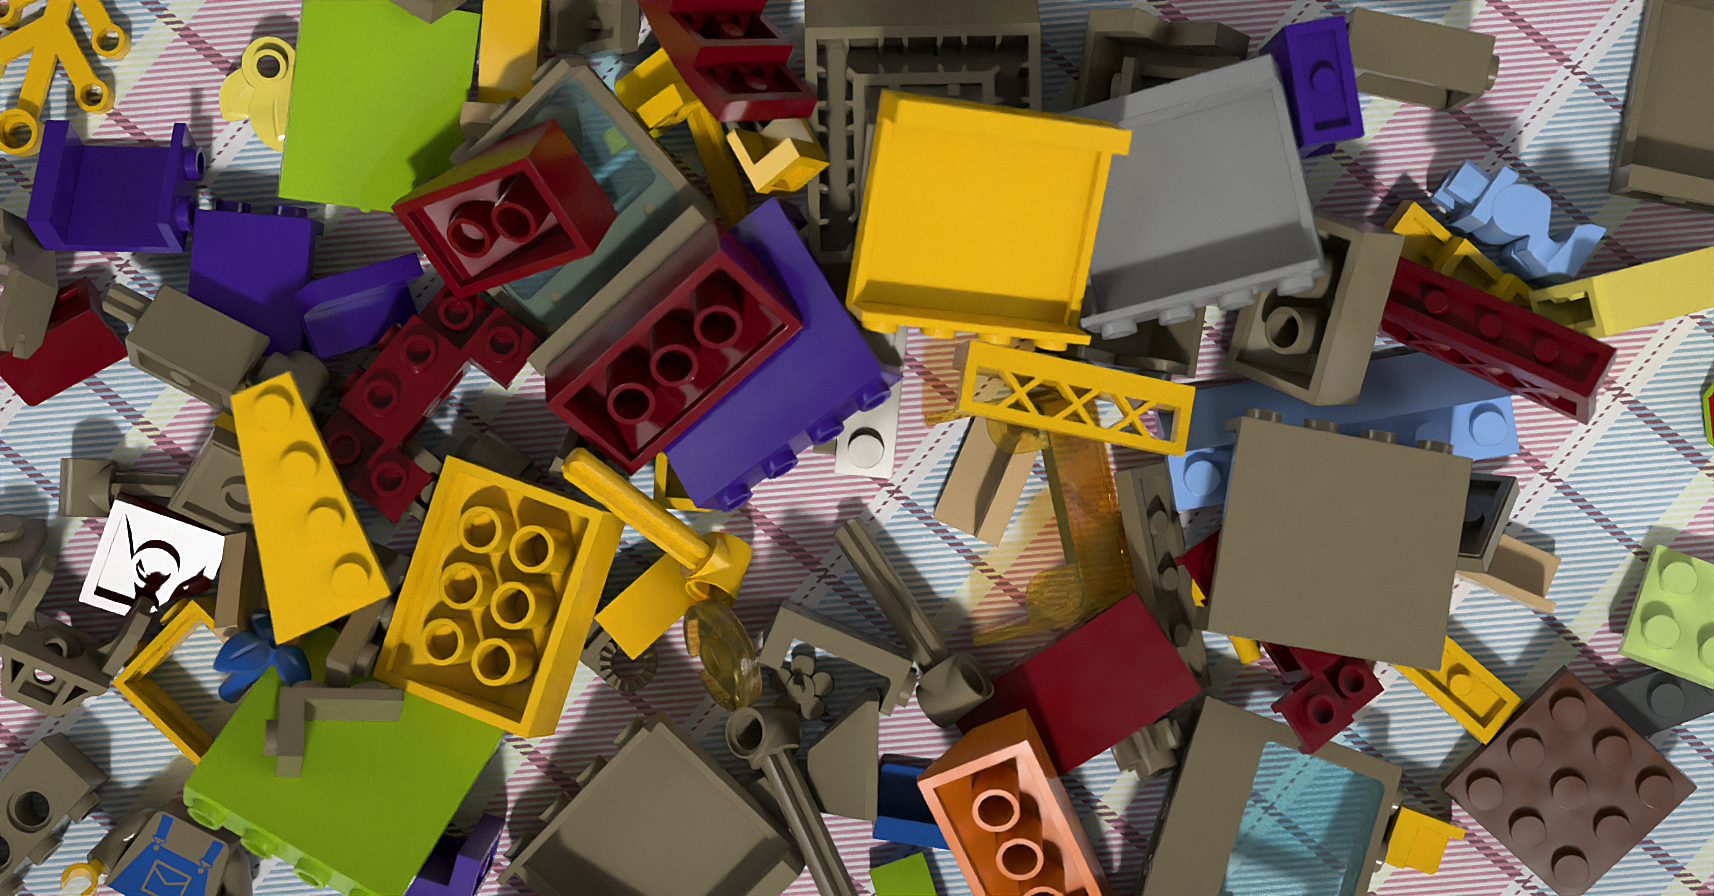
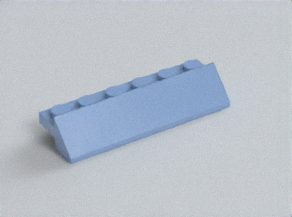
(1399, 395)

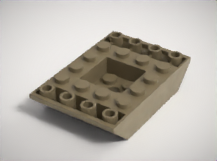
(911, 46)

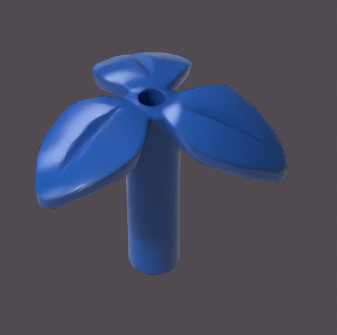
(250, 656)

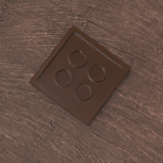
(1568, 785)

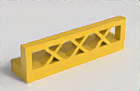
(1073, 379)

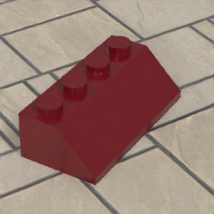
(671, 349)

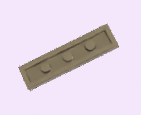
(1153, 542)

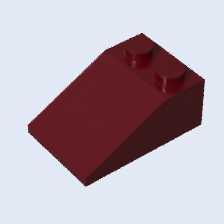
(508, 211)

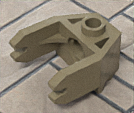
(28, 285)
(78, 666)

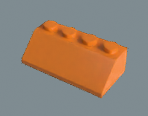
(1010, 815)

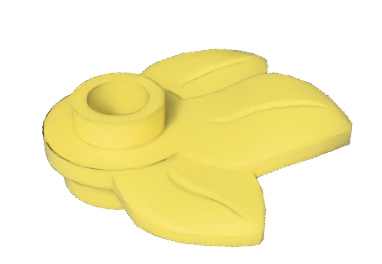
(259, 95)

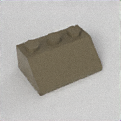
(1321, 338)

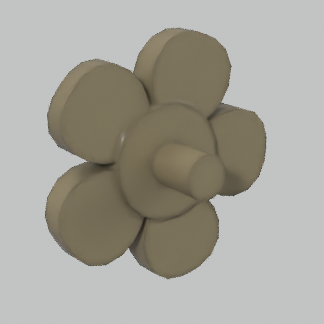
(802, 688)

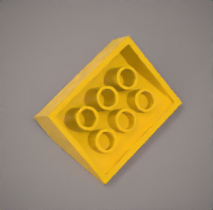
(499, 598)

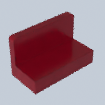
(73, 347)

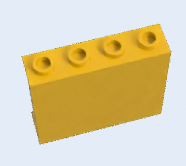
(980, 219)

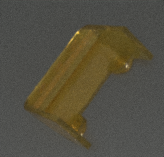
(1086, 517)

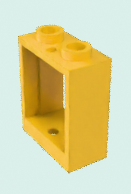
(148, 696)

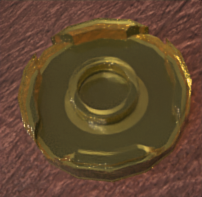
(726, 653)

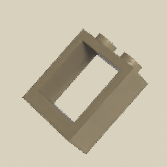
(1419, 60)

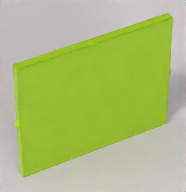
(373, 101)

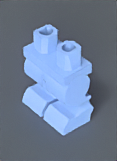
(1515, 220)

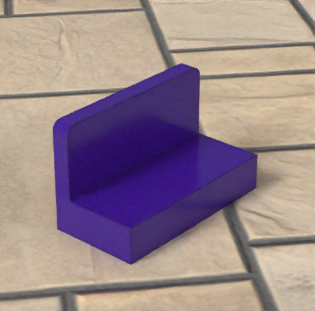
(357, 305)

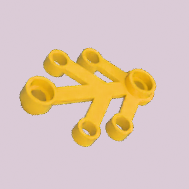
(49, 40)

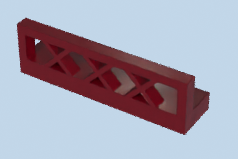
(1496, 340)

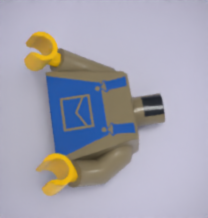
(166, 855)

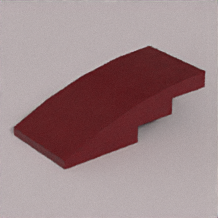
(731, 58)
(1092, 683)

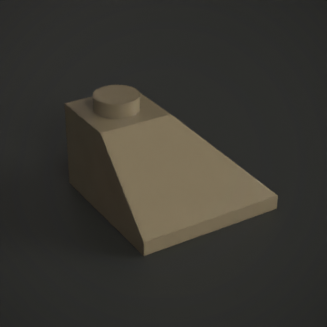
(844, 761)

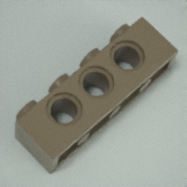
(69, 785)

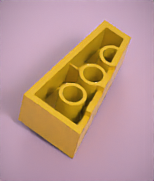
(304, 521)

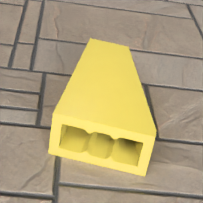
(1631, 295)

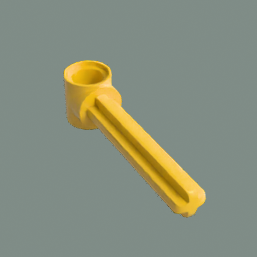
(709, 562)

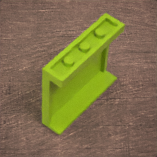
(366, 791)

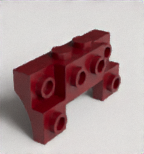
(408, 384)
(1328, 685)

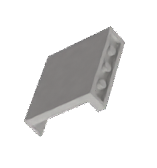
(1201, 202)

